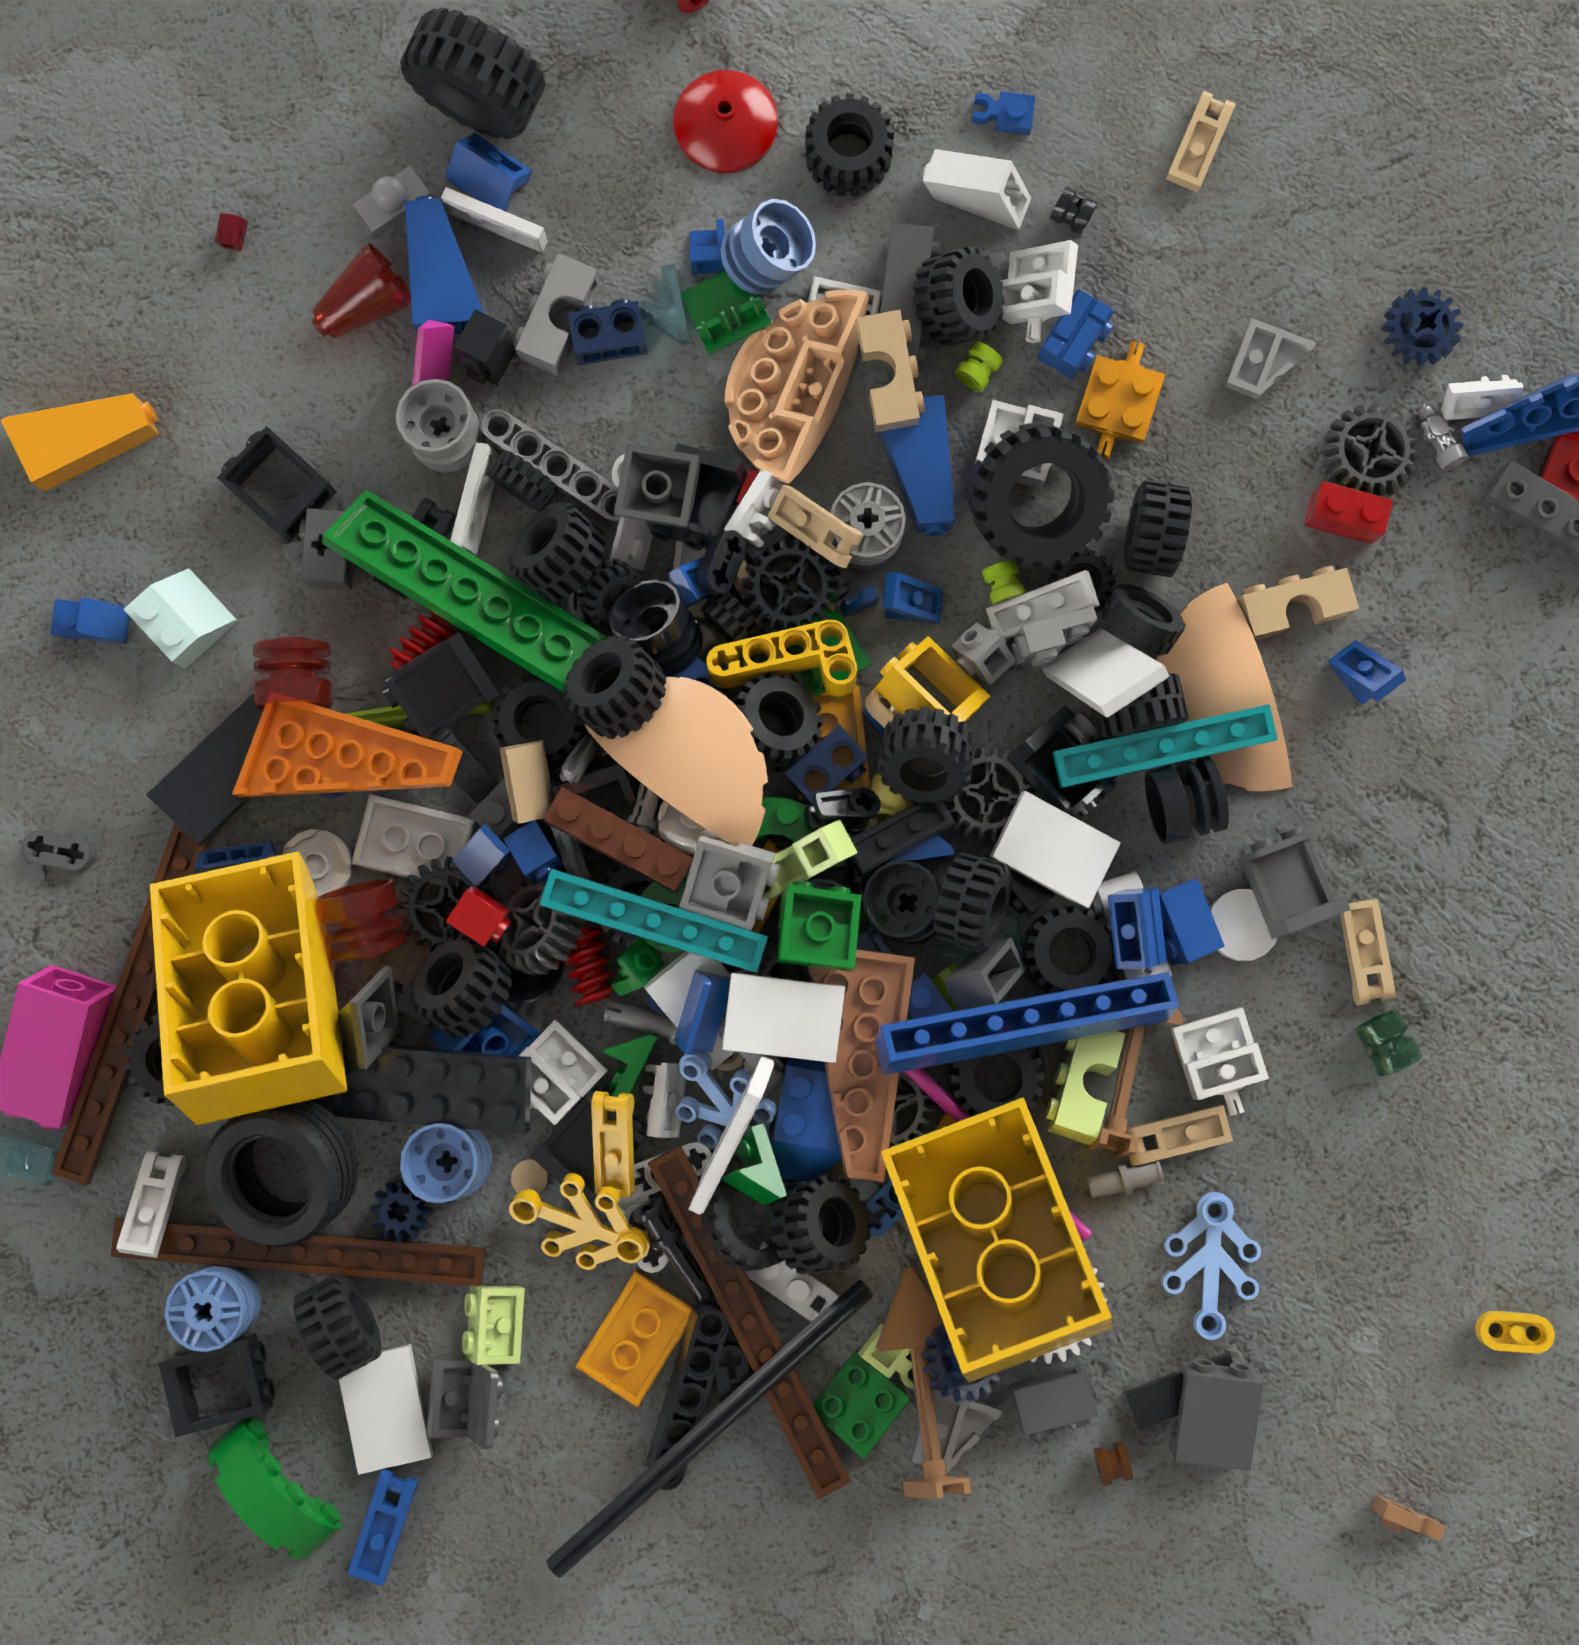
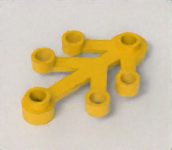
(585, 1225)

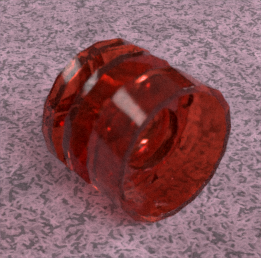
(292, 671)
(364, 927)

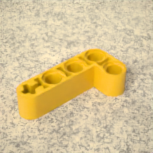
(780, 661)

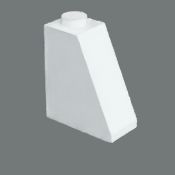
(978, 186)

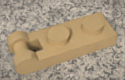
(1200, 142)
(814, 525)
(1367, 952)
(1181, 1134)

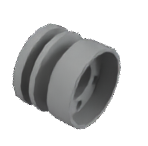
(434, 408)
(887, 519)

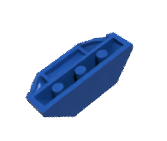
(805, 1124)

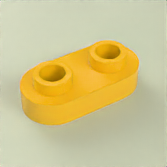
(1512, 1332)

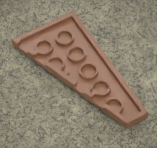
(859, 1092)

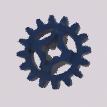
(1427, 343)
(948, 1372)

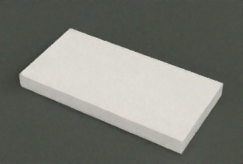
(1105, 672)
(732, 1135)

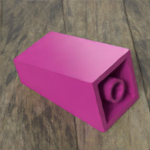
(51, 1044)

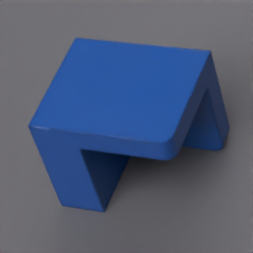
(705, 250)

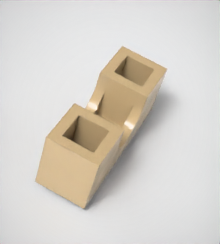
(886, 338)
(1326, 595)

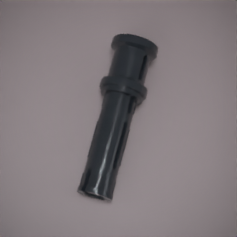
(666, 1237)

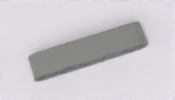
(549, 455)

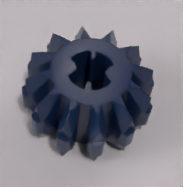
(400, 1223)

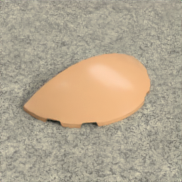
(793, 381)
(1224, 675)
(698, 760)

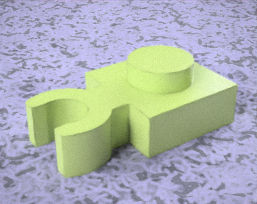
(887, 1361)

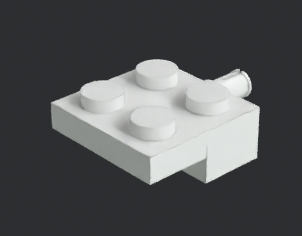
(1039, 285)
(1009, 417)
(1219, 1057)
(560, 1072)

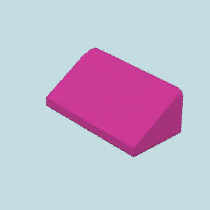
(433, 351)

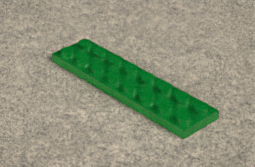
(461, 588)

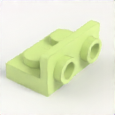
(493, 1324)

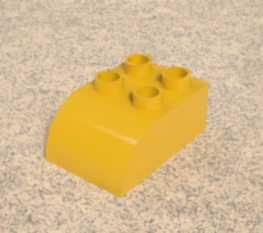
(245, 990)
(996, 1240)

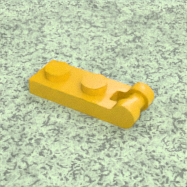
(613, 1142)

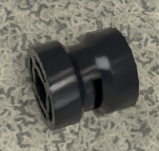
(1073, 210)

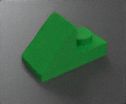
(636, 1055)
(761, 1174)

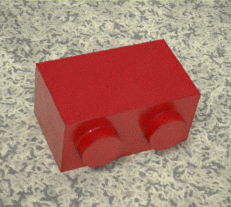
(1348, 512)
(479, 917)

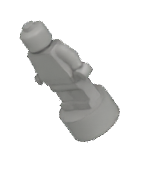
(1439, 434)

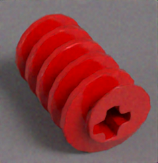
(432, 632)
(589, 968)

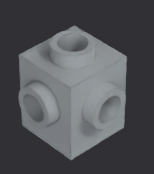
(983, 653)

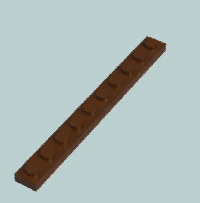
(128, 1009)
(319, 1255)
(752, 1330)

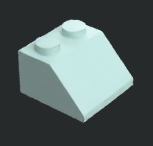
(181, 616)

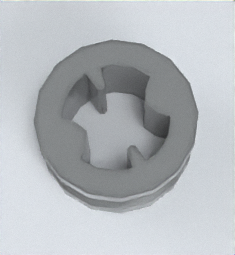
(1082, 729)

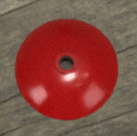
(725, 140)

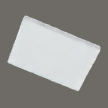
(402, 836)
(1055, 849)
(671, 989)
(783, 1017)
(386, 1412)

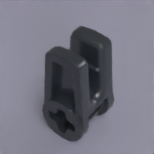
(850, 806)

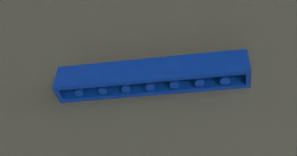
(1025, 1023)

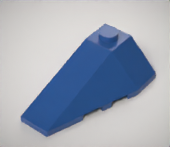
(1535, 417)

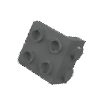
(464, 1401)

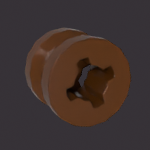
(1113, 1464)

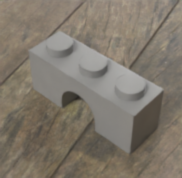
(565, 287)

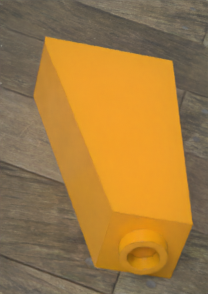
(78, 437)

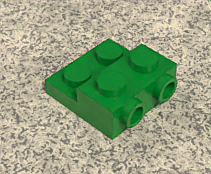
(818, 926)

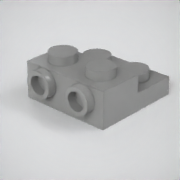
(1044, 639)
(729, 882)

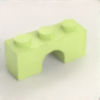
(811, 856)
(1074, 1111)

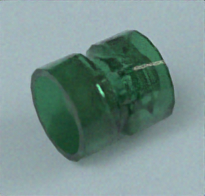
(1380, 1031)

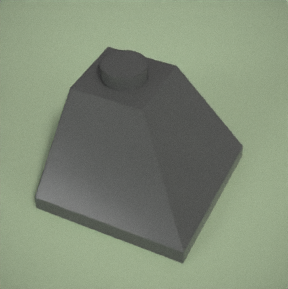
(657, 485)
(370, 1019)

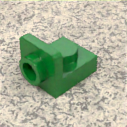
(637, 967)

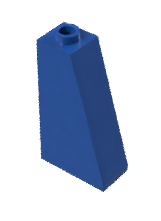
(437, 270)
(923, 468)

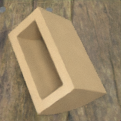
(527, 780)

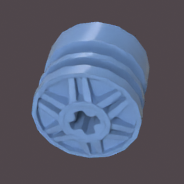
(768, 247)
(425, 1166)
(234, 1309)

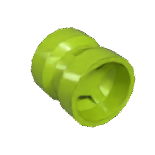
(978, 366)
(1003, 581)

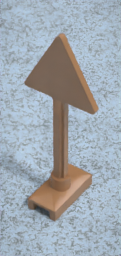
(1113, 1134)
(907, 1325)

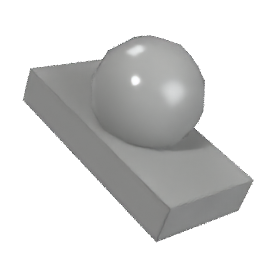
(387, 200)

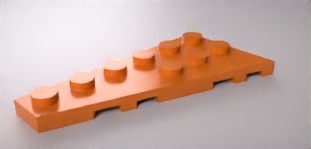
(325, 751)

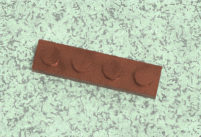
(618, 839)

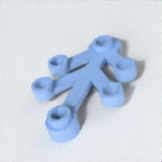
(696, 1068)
(1212, 1258)

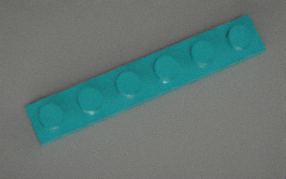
(1164, 746)
(653, 920)

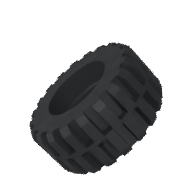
(473, 73)
(1072, 527)

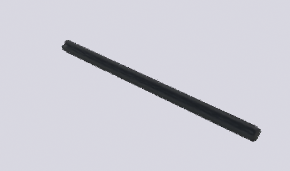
(708, 1429)

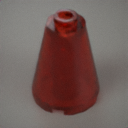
(361, 295)

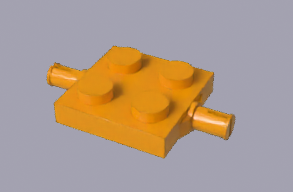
(1120, 399)

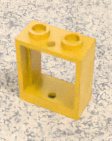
(941, 670)

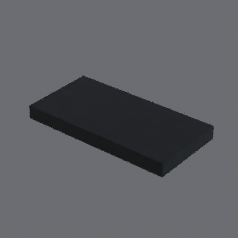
(202, 784)

